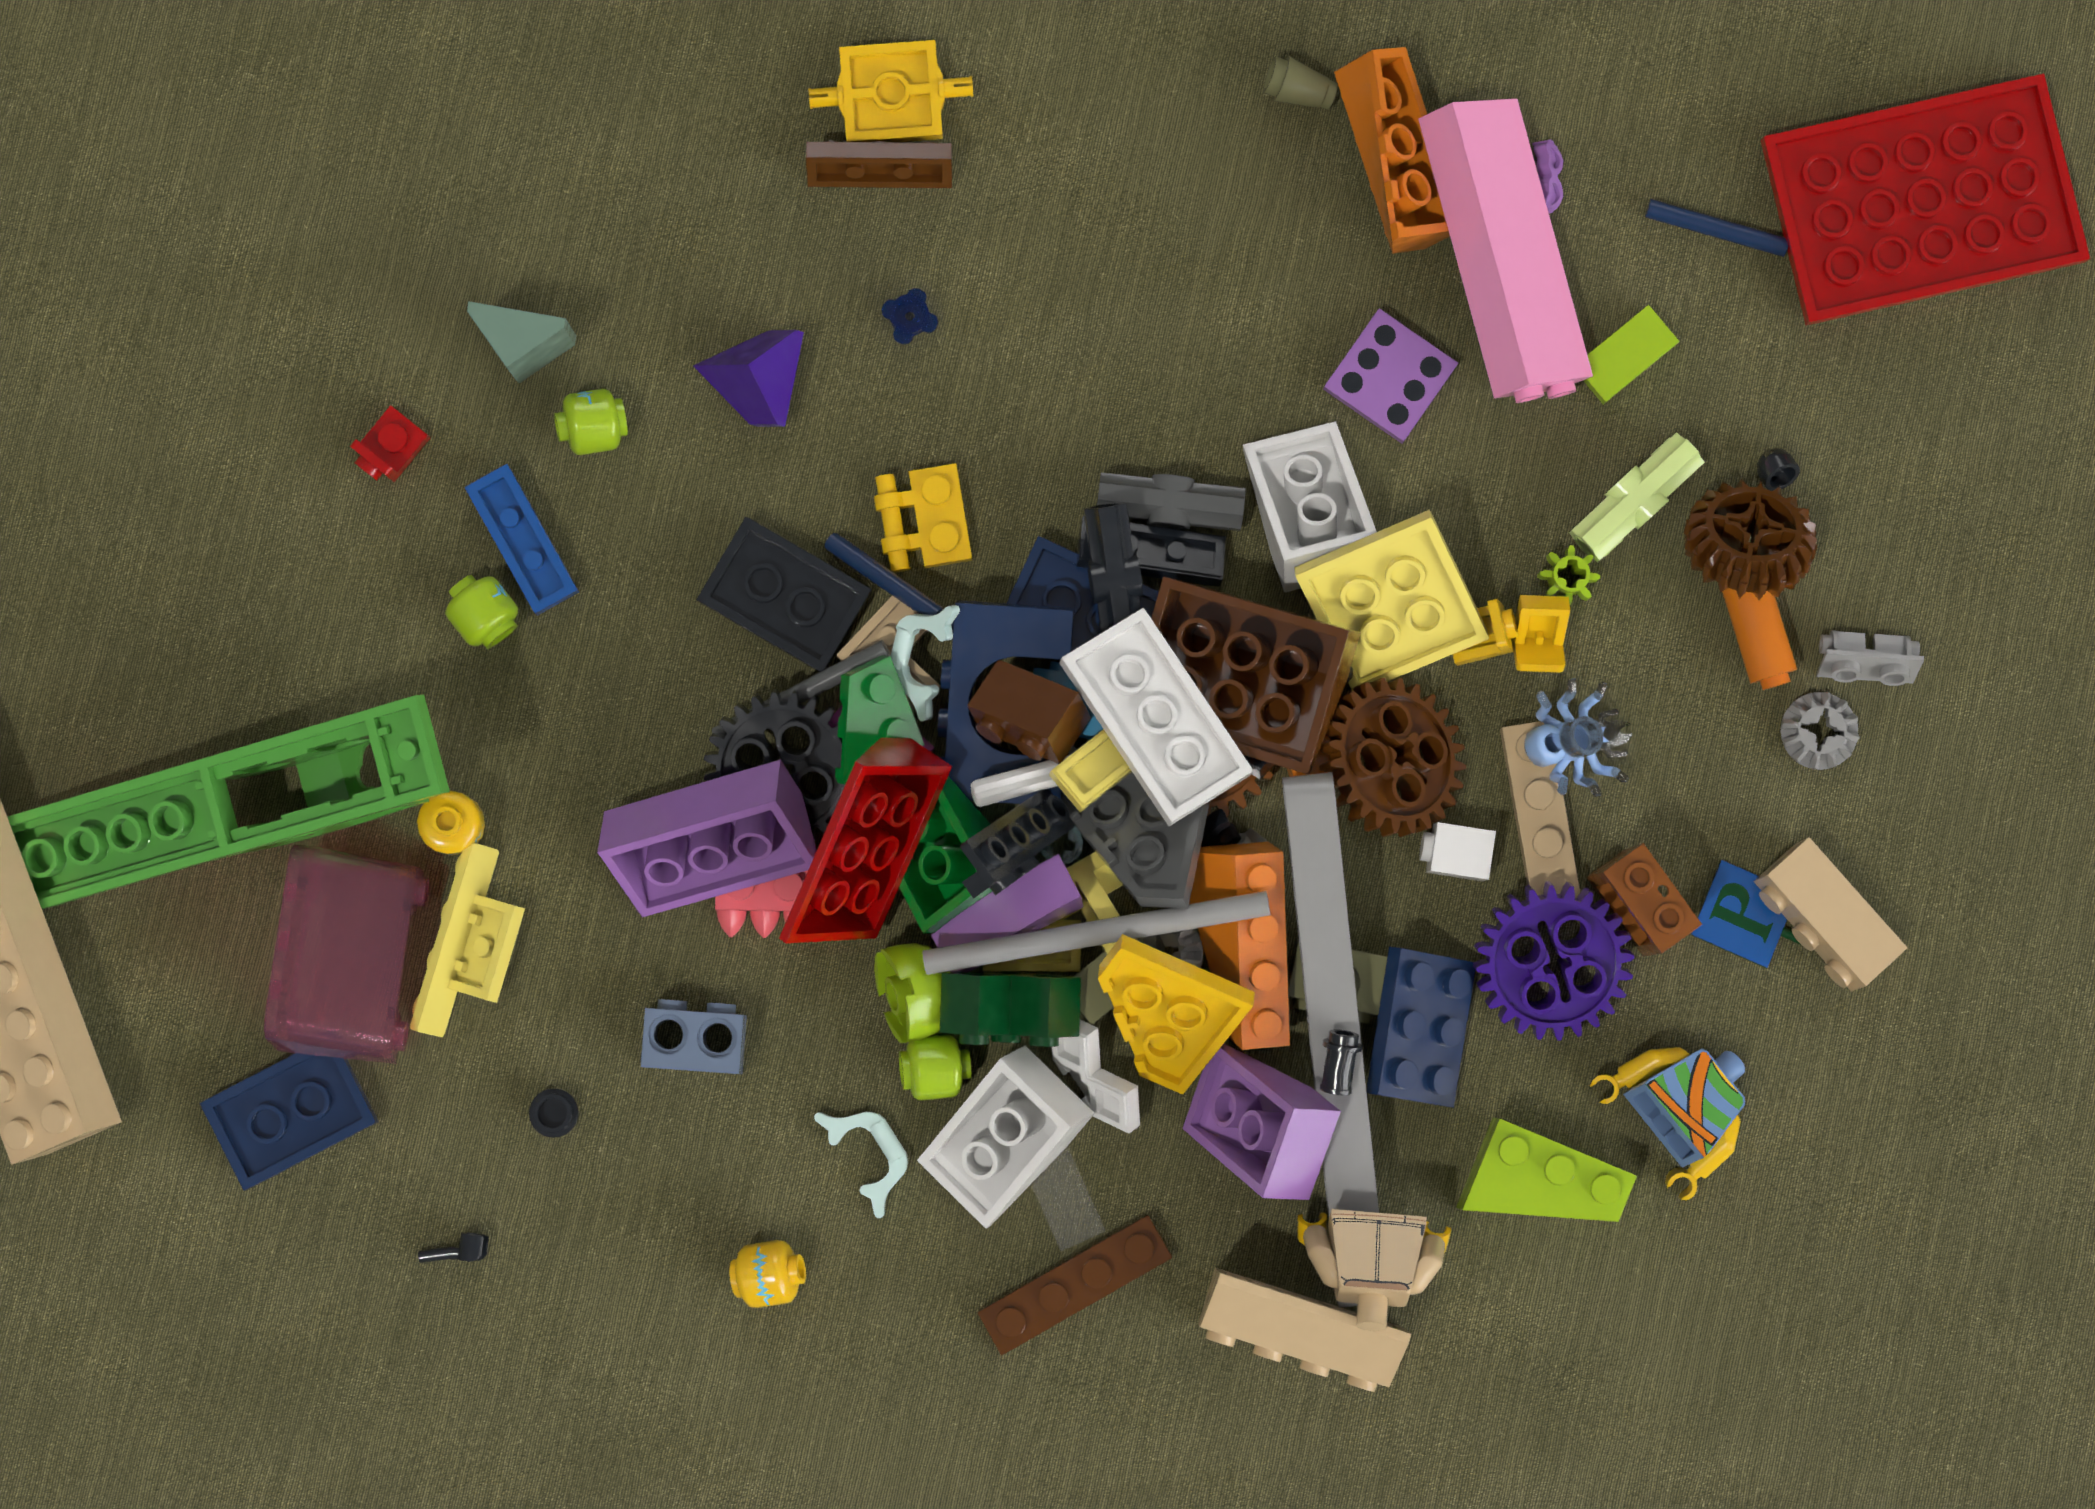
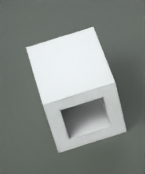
(1458, 851)

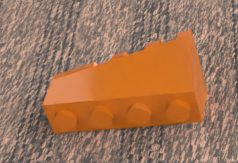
(1384, 117)
(1250, 949)

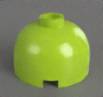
(909, 991)

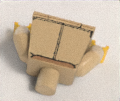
(1373, 1259)

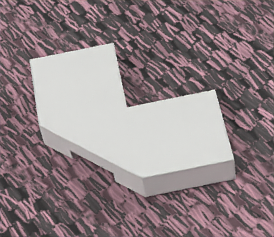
(1106, 1094)

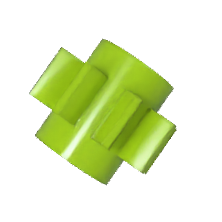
(1578, 567)

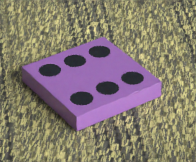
(1390, 376)

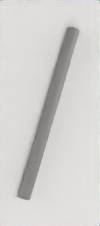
(1095, 932)

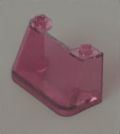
(342, 955)

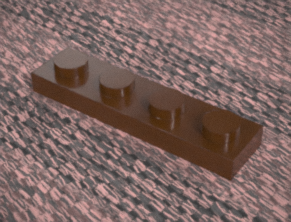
(1074, 1285)

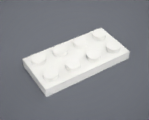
(1156, 716)

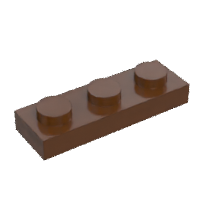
(879, 164)

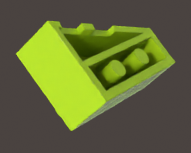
(1541, 1177)

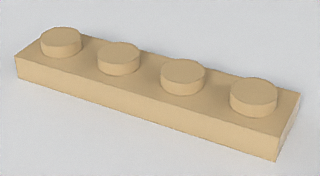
(1538, 816)

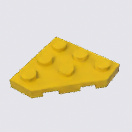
(1170, 1011)

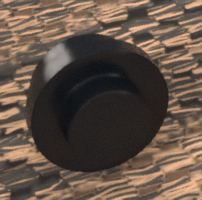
(553, 1113)

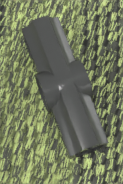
(1174, 501)

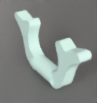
(907, 628)
(887, 1141)

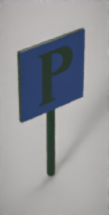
(1738, 918)

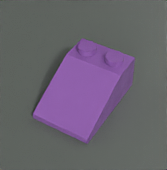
(1261, 1124)

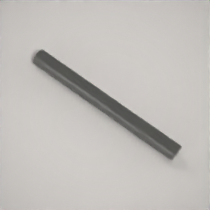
(827, 678)

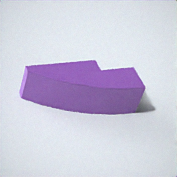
(1023, 907)

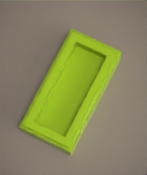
(1628, 353)

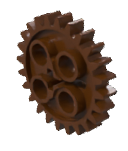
(1392, 757)

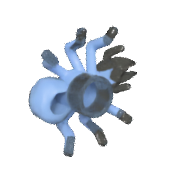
(1575, 739)

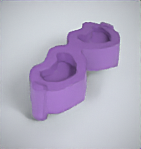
(1549, 166)

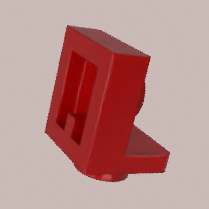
(389, 445)

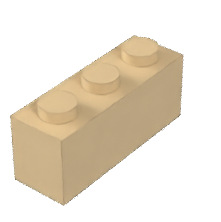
(1829, 915)

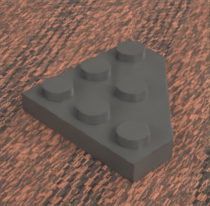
(1139, 847)

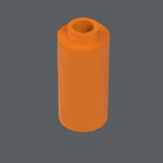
(1761, 638)

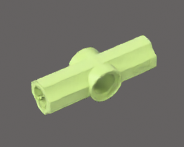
(1637, 497)

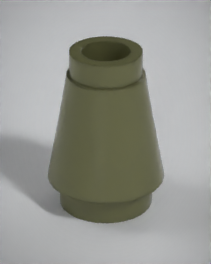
(1298, 84)

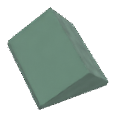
(522, 338)

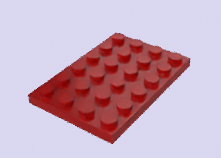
(1925, 199)

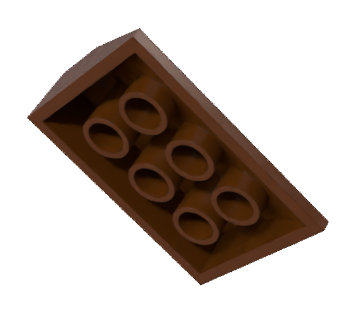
(1259, 668)

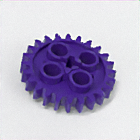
(1513, 975)

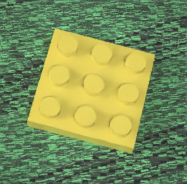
(1399, 595)

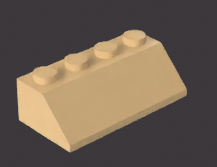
(1301, 1328)

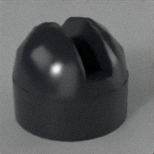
(1777, 469)

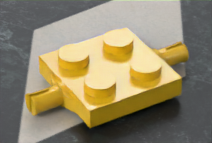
(891, 92)

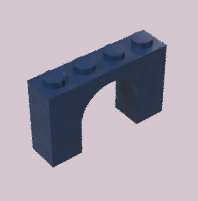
(980, 637)

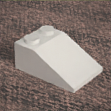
(1306, 496)
(1005, 1135)

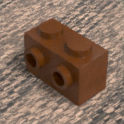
(1028, 712)

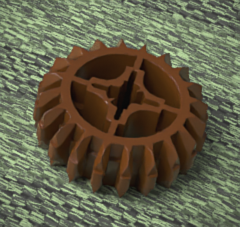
(1779, 545)

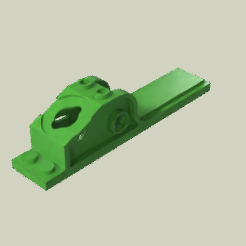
(188, 815)

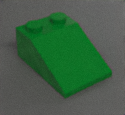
(939, 865)

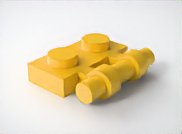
(938, 514)

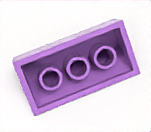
(708, 839)

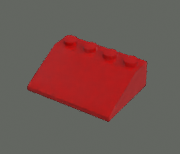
(868, 843)

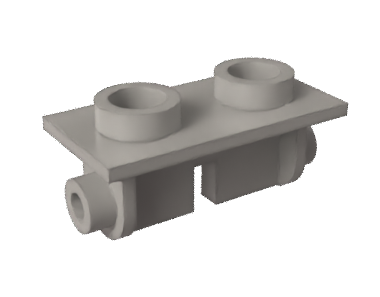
(1892, 660)

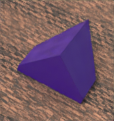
(757, 376)

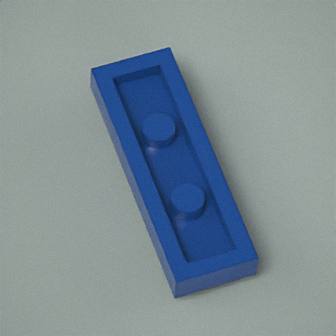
(521, 539)

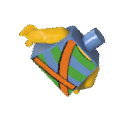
(1686, 1104)

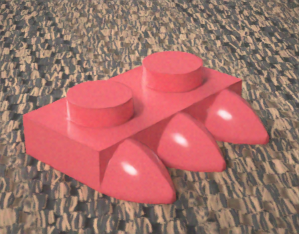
(762, 900)

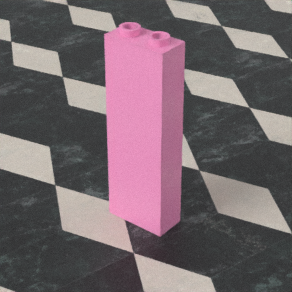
(1506, 249)

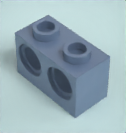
(693, 1050)

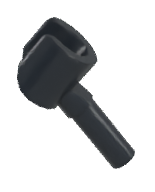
(471, 1248)

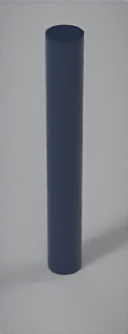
(1716, 227)
(881, 576)

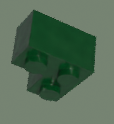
(1010, 1007)

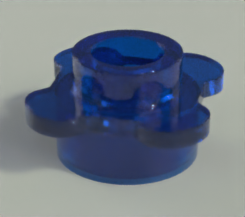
(911, 302)

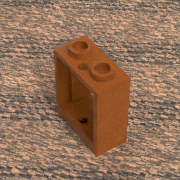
(1631, 890)

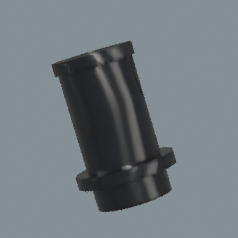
(1340, 1061)

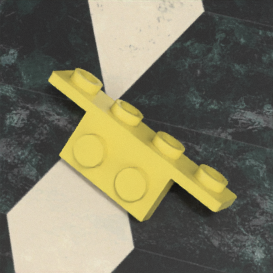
(470, 944)

